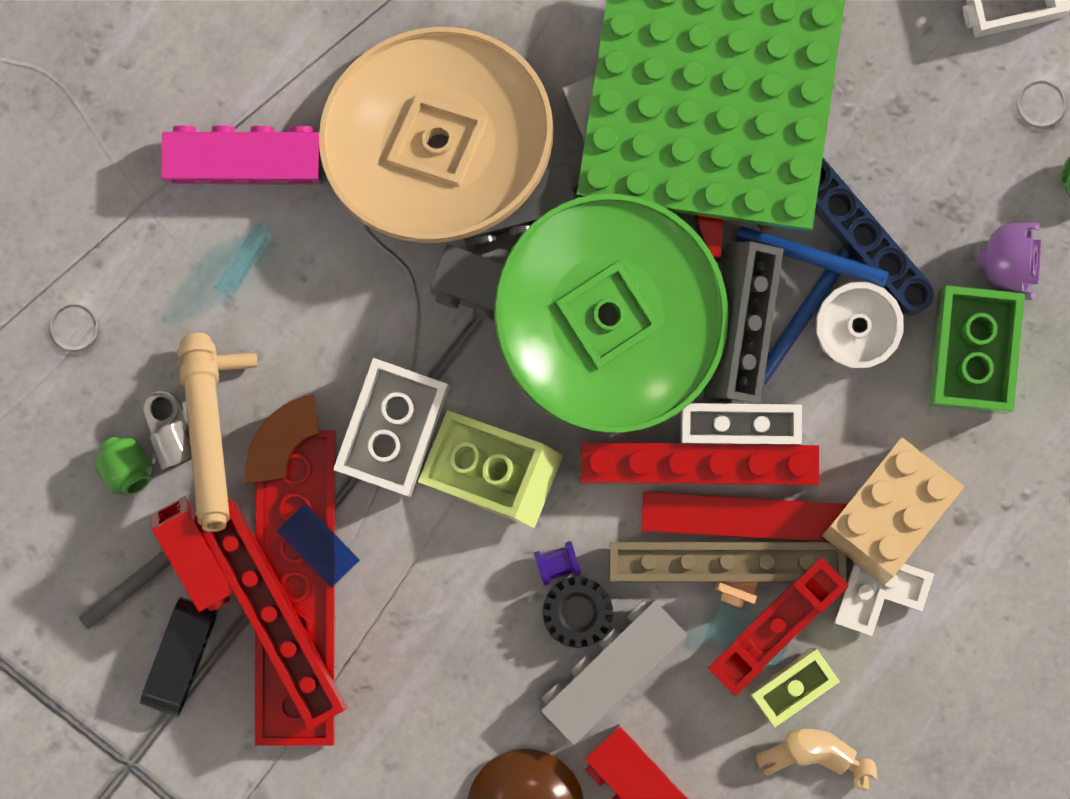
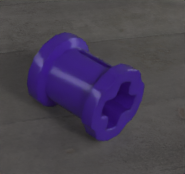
(557, 563)

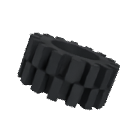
(584, 635)

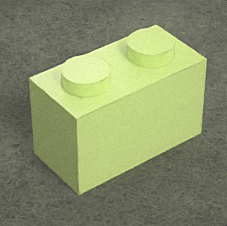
(794, 687)

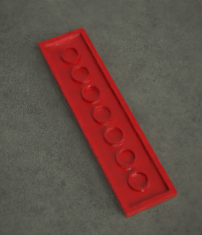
(311, 482)

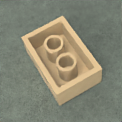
(893, 511)

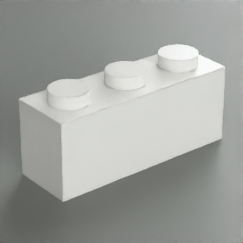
(741, 424)

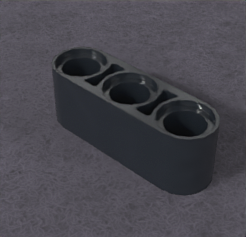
(178, 658)

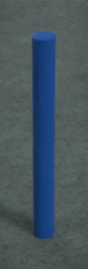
(816, 257)
(802, 317)

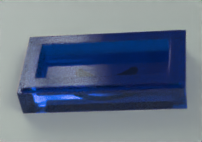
(318, 545)

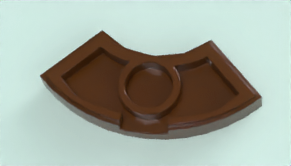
(278, 439)

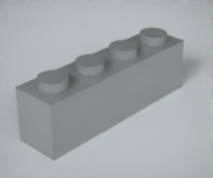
(613, 672)

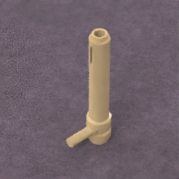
(199, 378)

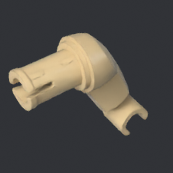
(819, 747)

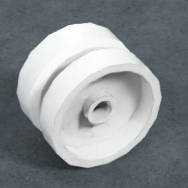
(882, 320)

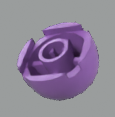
(1012, 258)

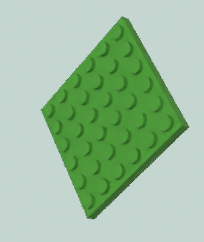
(714, 106)

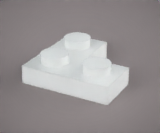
(865, 596)

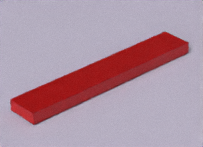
(737, 516)

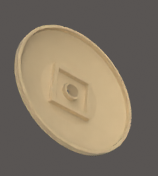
(427, 86)

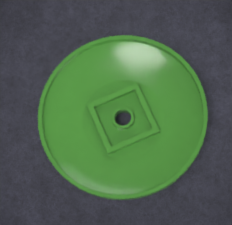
(665, 302)

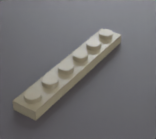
(718, 561)

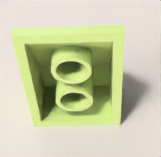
(491, 468)

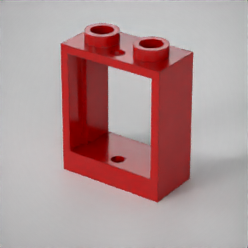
(191, 555)

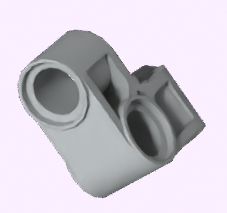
(168, 436)

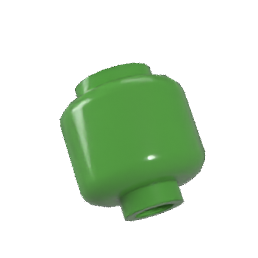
(123, 466)

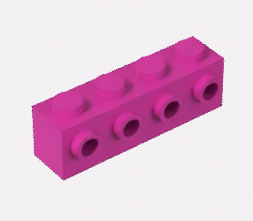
(241, 157)

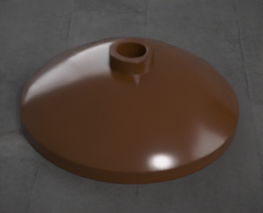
(525, 776)

